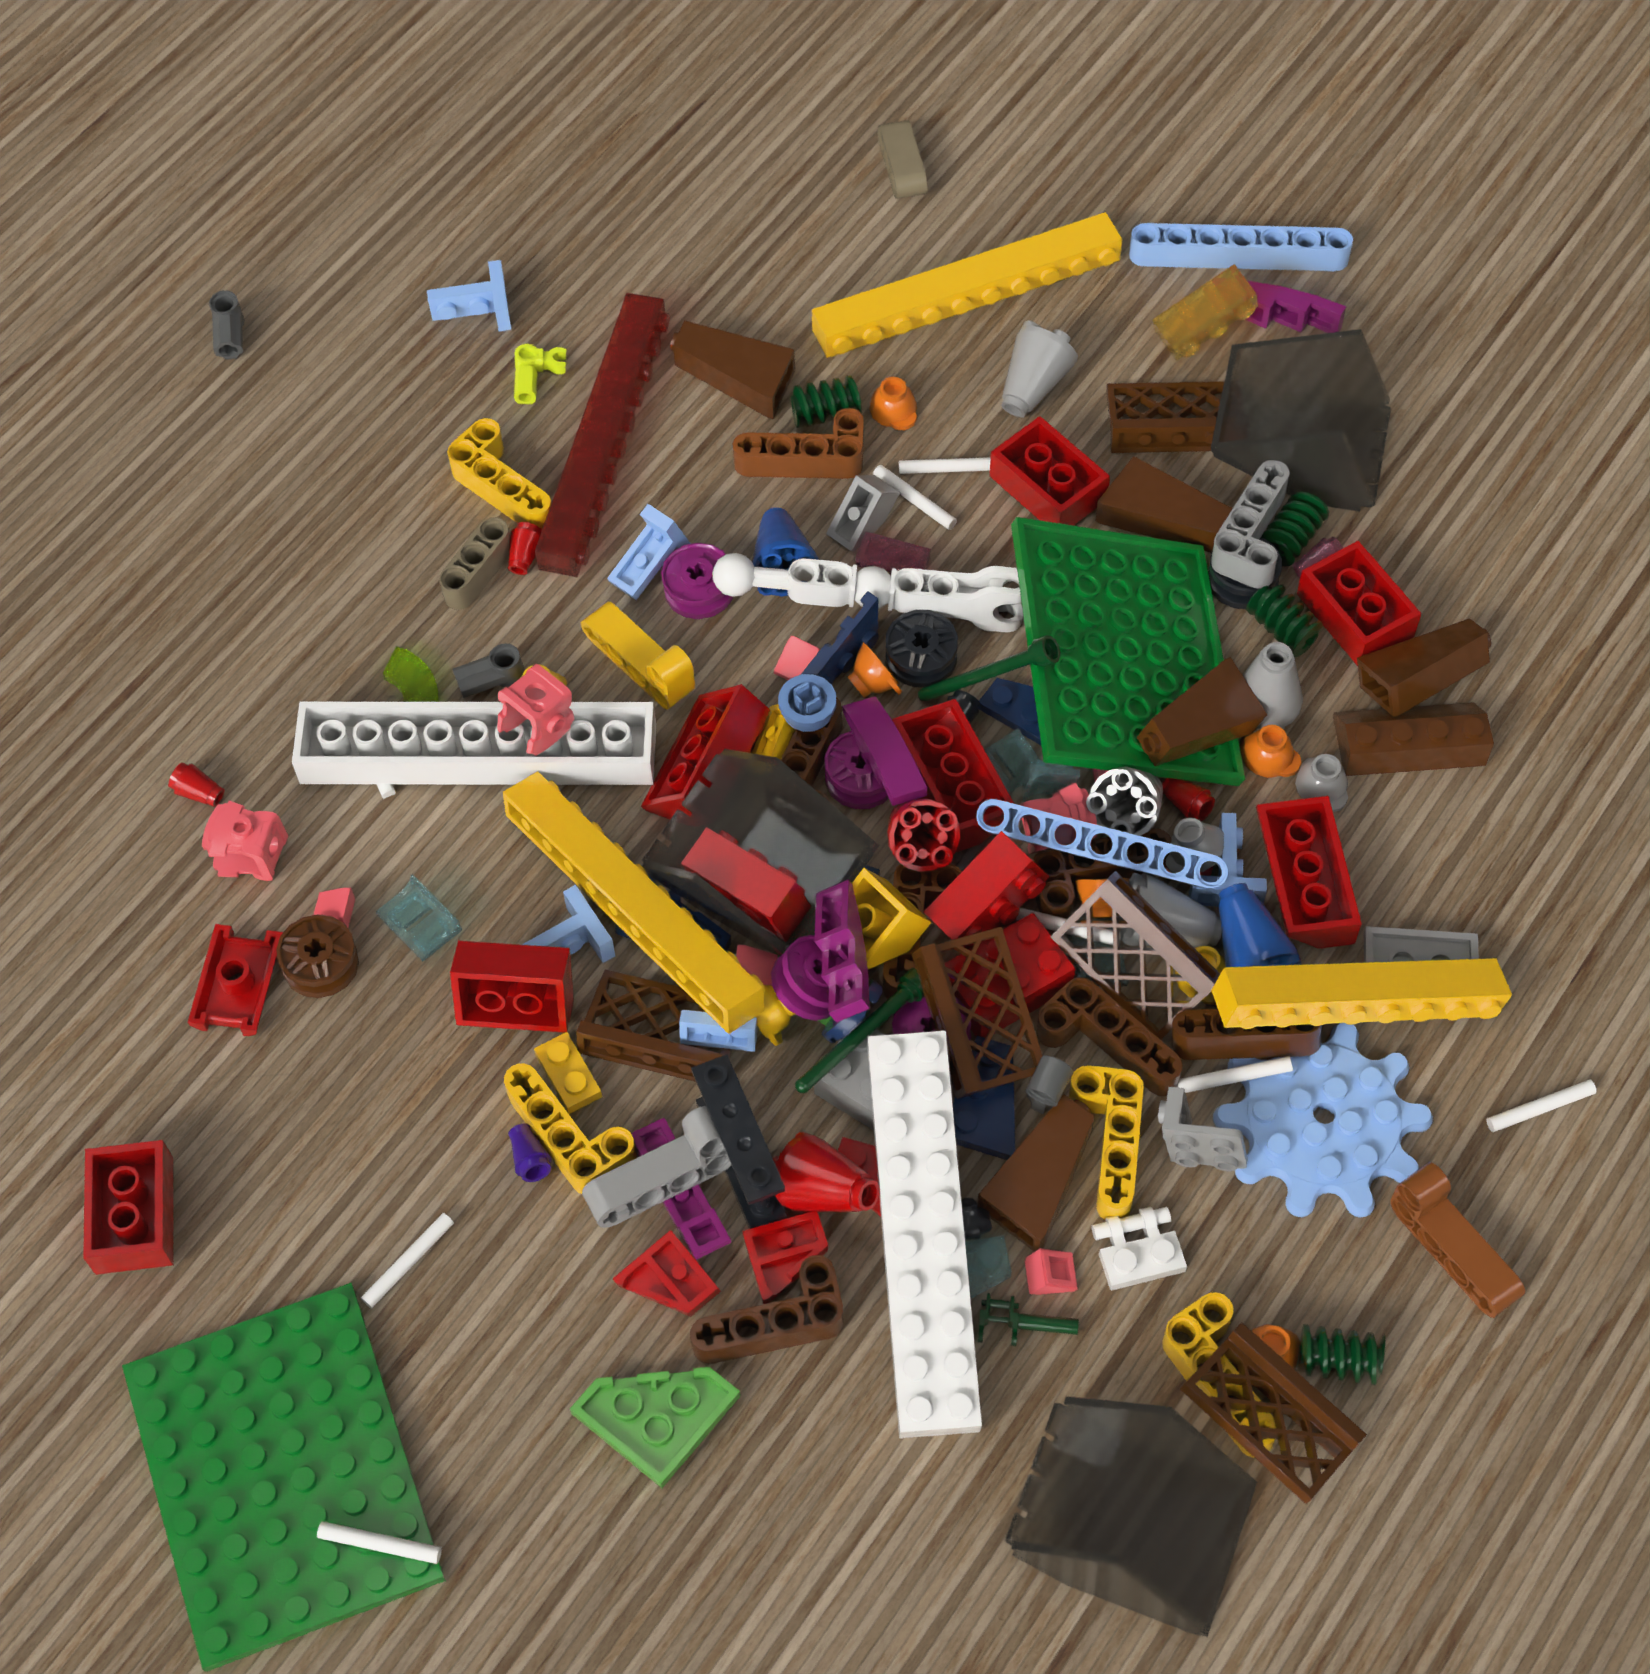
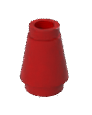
(522, 547)
(195, 785)
(1189, 798)

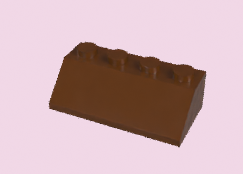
(1414, 741)

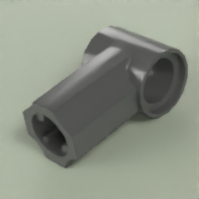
(227, 324)
(489, 671)
(1048, 1083)

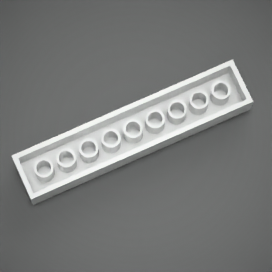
(463, 747)
(923, 1236)

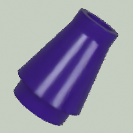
(529, 1155)

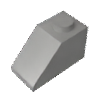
(862, 510)

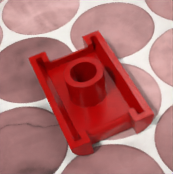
(236, 1001)

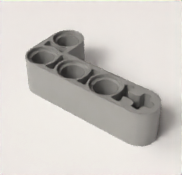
(1237, 544)
(659, 1173)

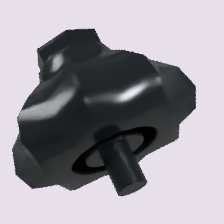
(975, 1219)

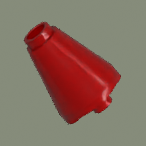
(923, 834)
(822, 1178)

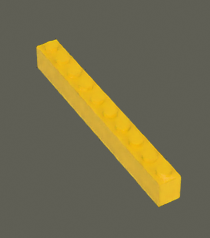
(966, 285)
(635, 902)

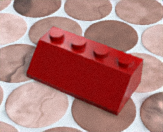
(716, 722)
(954, 767)
(1310, 872)

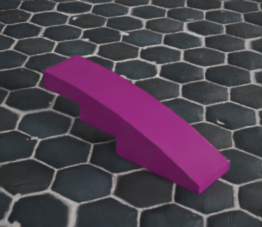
(1295, 309)
(885, 750)
(843, 951)

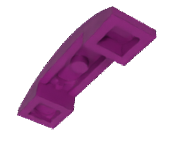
(690, 1209)

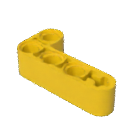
(477, 466)
(660, 673)
(561, 1126)
(1114, 1144)
(1203, 1336)

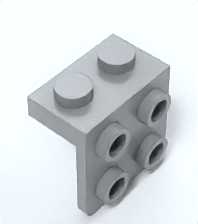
(1198, 1144)

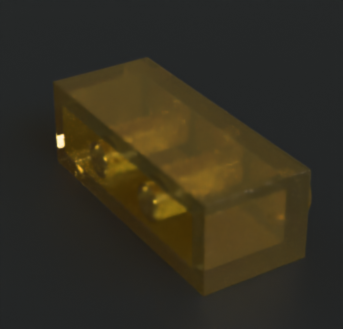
(1206, 313)

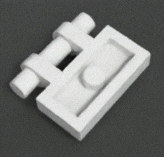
(1140, 1259)

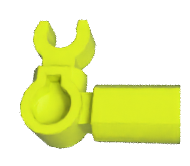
(530, 361)

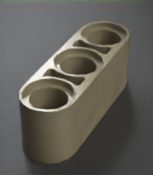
(902, 159)
(473, 577)

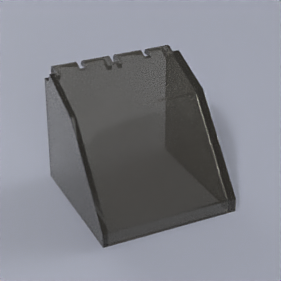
(1312, 409)
(773, 813)
(1133, 1510)

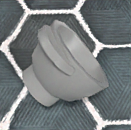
(1323, 777)
(1196, 836)

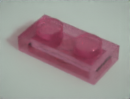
(890, 553)

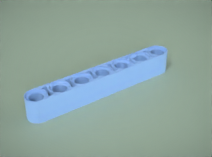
(1240, 245)
(1120, 842)

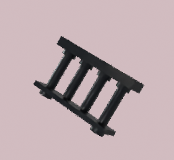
(752, 1168)

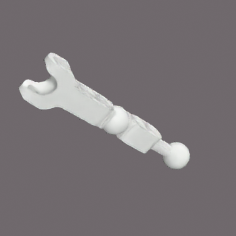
(967, 595)

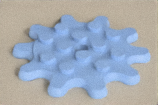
(1335, 1155)

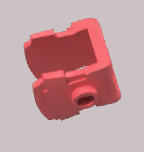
(543, 702)
(1067, 802)
(244, 841)

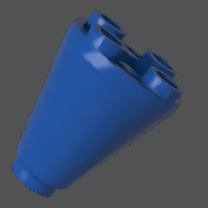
(779, 545)
(1251, 932)

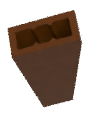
(736, 365)
(1160, 507)
(1423, 665)
(1204, 716)
(1036, 1177)

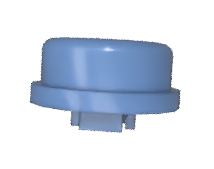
(807, 702)

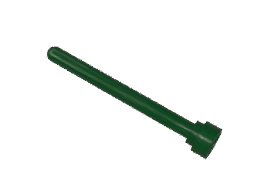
(1041, 652)
(908, 991)

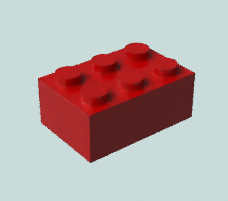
(1048, 474)
(1358, 602)
(747, 881)
(988, 891)
(1038, 965)
(512, 986)
(128, 1207)

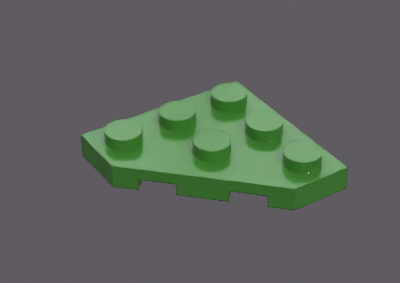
(656, 1416)

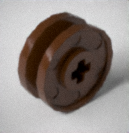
(317, 956)

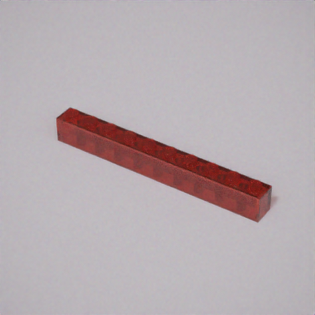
(602, 435)

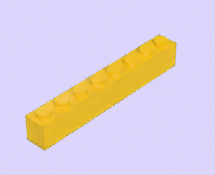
(1360, 992)

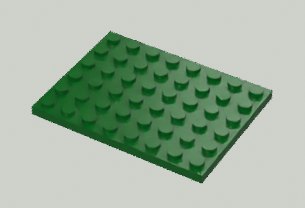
(1131, 640)
(255, 1447)

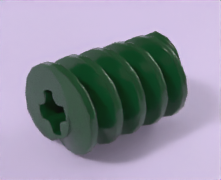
(824, 400)
(1296, 525)
(1283, 619)
(1341, 1354)

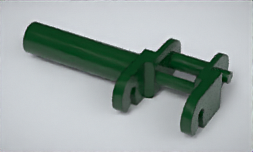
(1023, 1321)

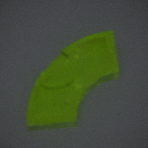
(411, 677)

